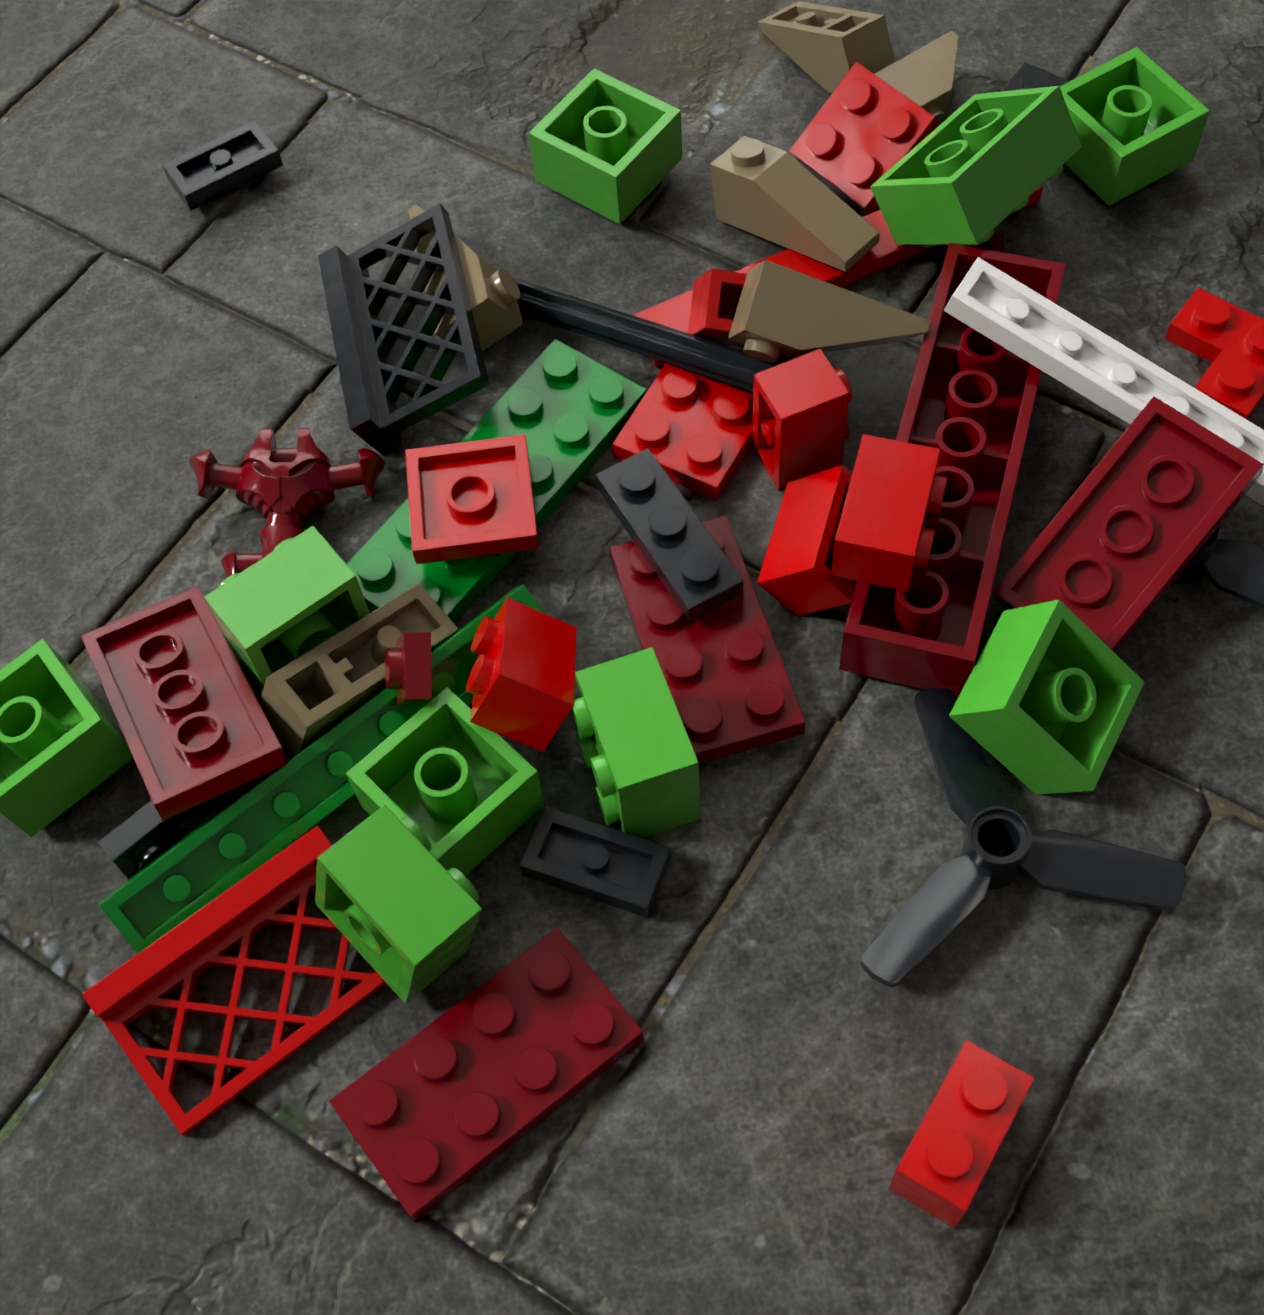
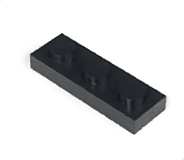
(669, 534)

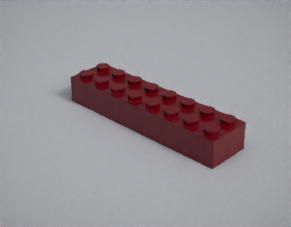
(977, 410)

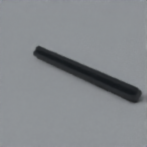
(639, 335)

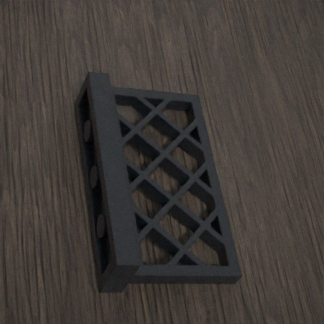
(365, 343)

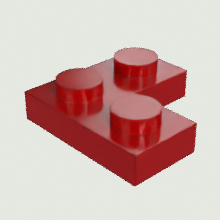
(1230, 341)

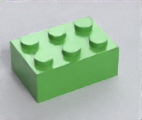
(977, 167)

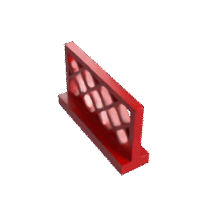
(203, 942)

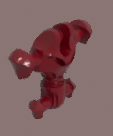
(282, 486)

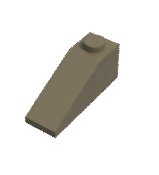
(829, 40)
(786, 204)
(490, 292)
(796, 314)
(346, 669)

